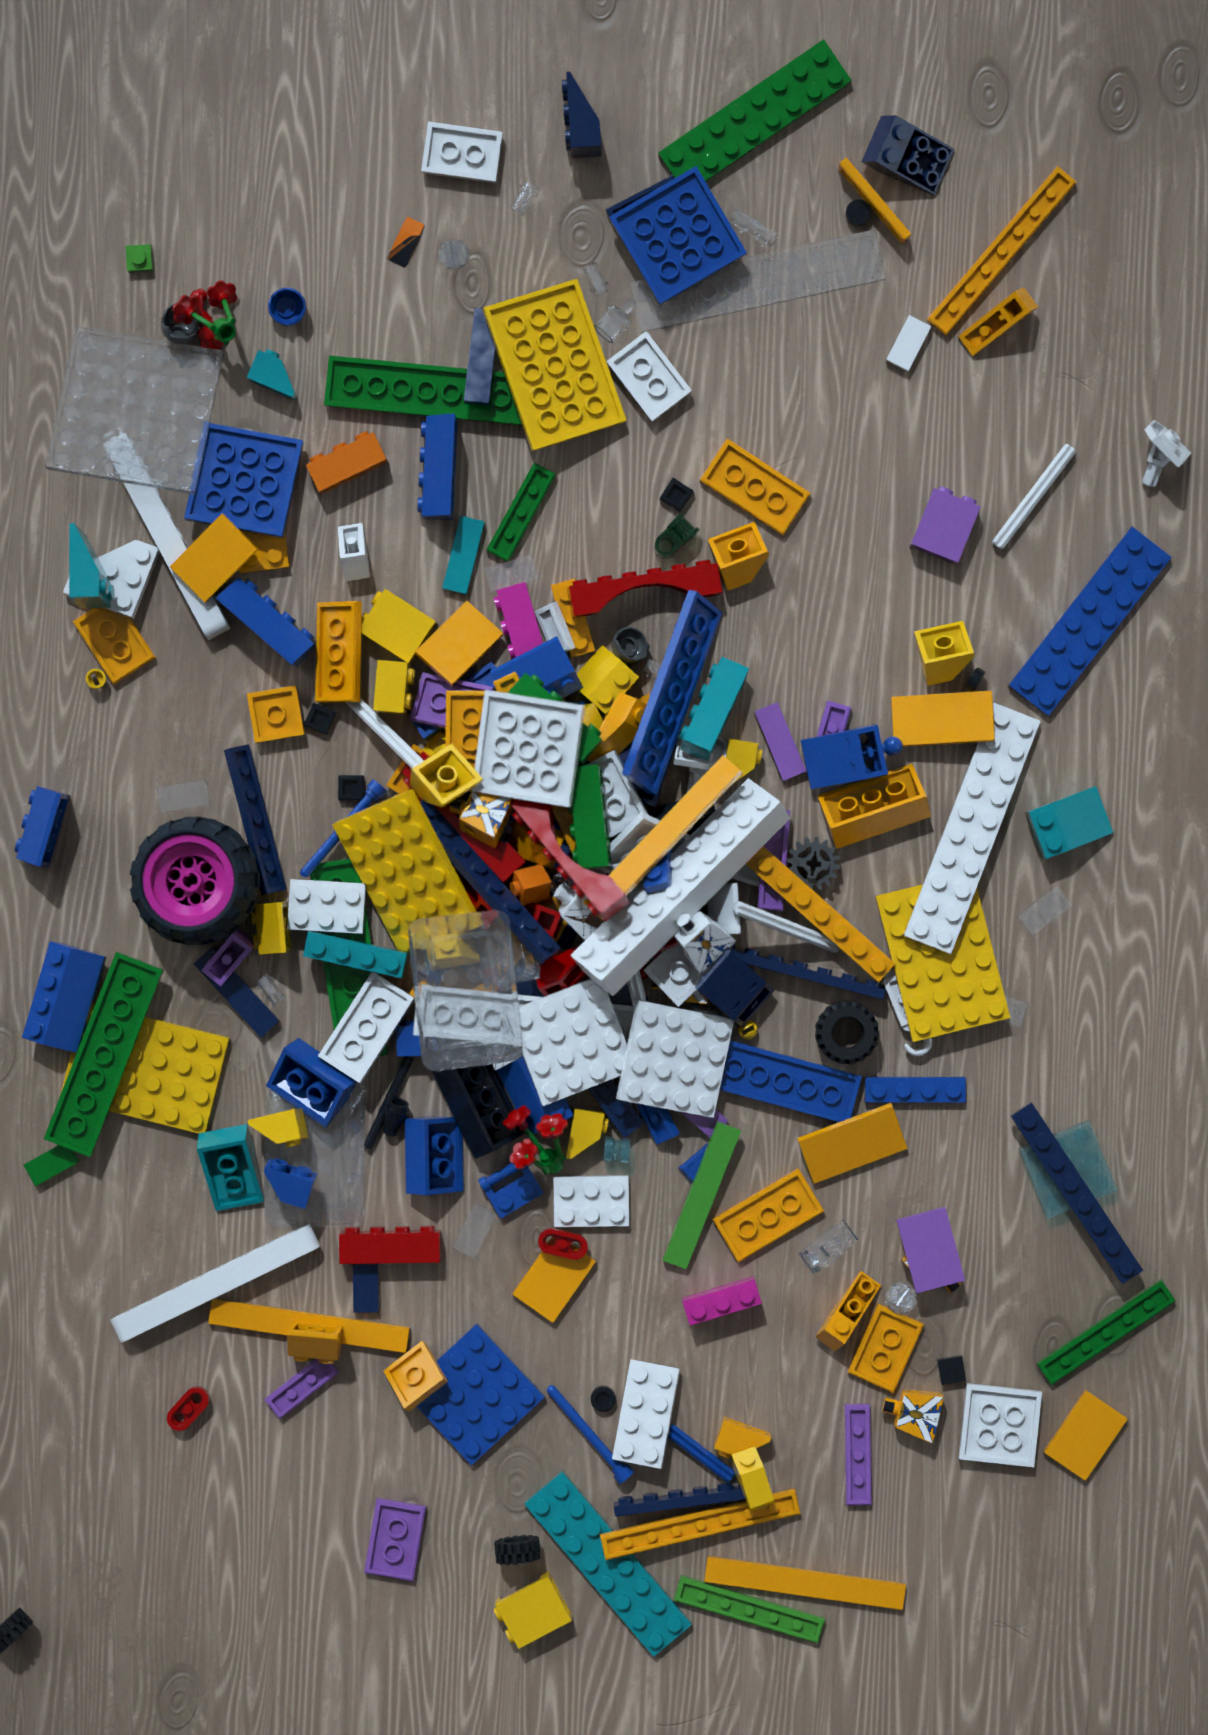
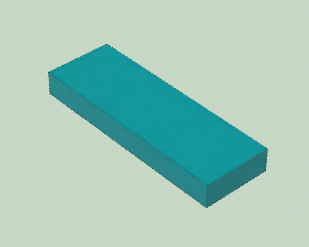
(463, 555)

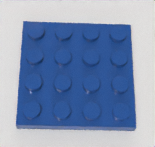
(678, 235)
(247, 479)
(482, 1395)

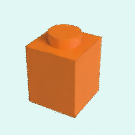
(531, 884)

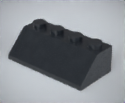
(478, 1106)

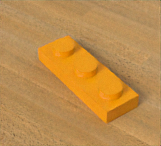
(577, 626)

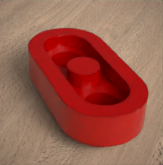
(562, 1245)
(188, 1407)

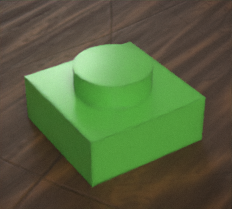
(139, 258)

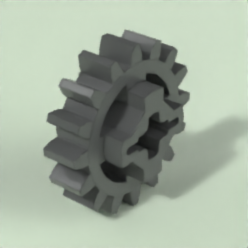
(824, 865)

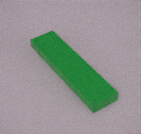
(521, 512)

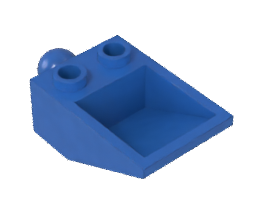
(842, 756)

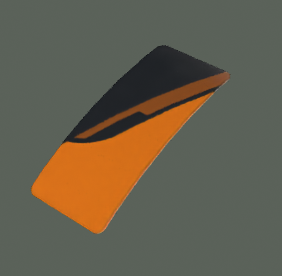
(405, 241)

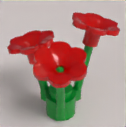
(214, 332)
(524, 1153)

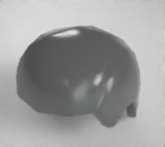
(177, 332)
(630, 645)

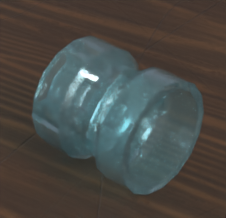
(616, 1150)

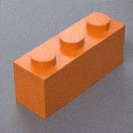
(346, 462)

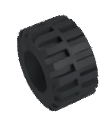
(868, 1039)

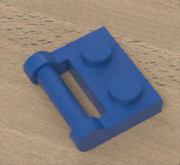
(514, 1194)

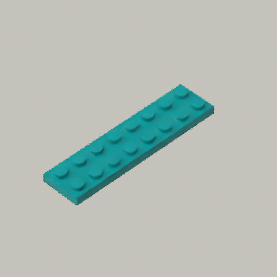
(620, 1580)

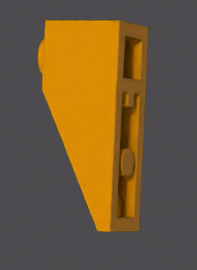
(998, 321)
(619, 725)

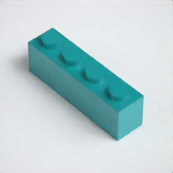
(714, 709)
(355, 954)

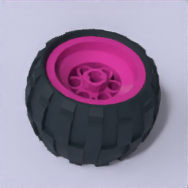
(231, 871)

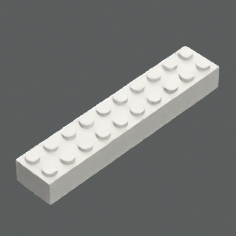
(697, 874)

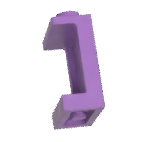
(945, 525)

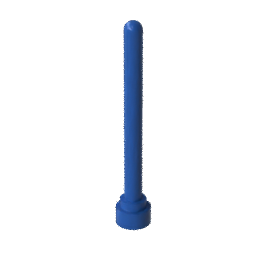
(373, 793)
(620, 1470)

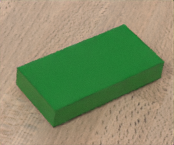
(50, 1164)

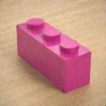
(519, 618)
(721, 1300)

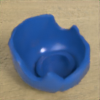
(287, 306)

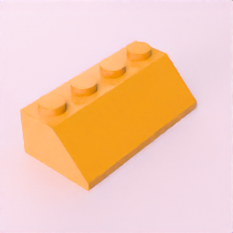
(874, 806)

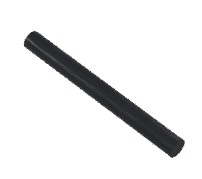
(392, 1092)

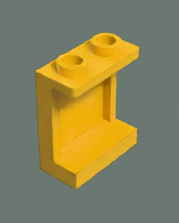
(396, 625)
(533, 1611)

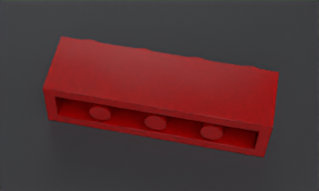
(390, 1246)

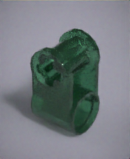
(678, 532)

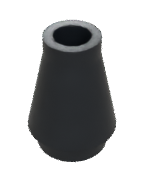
(395, 1114)

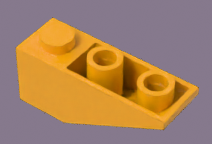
(848, 1311)

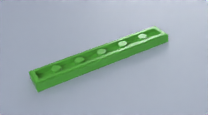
(701, 1195)
(749, 1609)

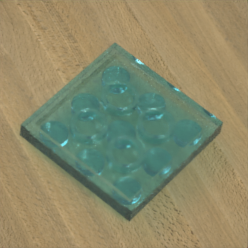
(1086, 1156)

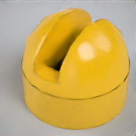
(100, 676)
(750, 1035)

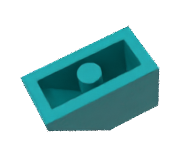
(271, 373)

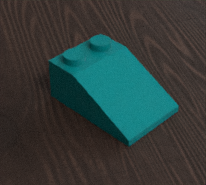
(87, 579)
(1069, 822)
(230, 1167)

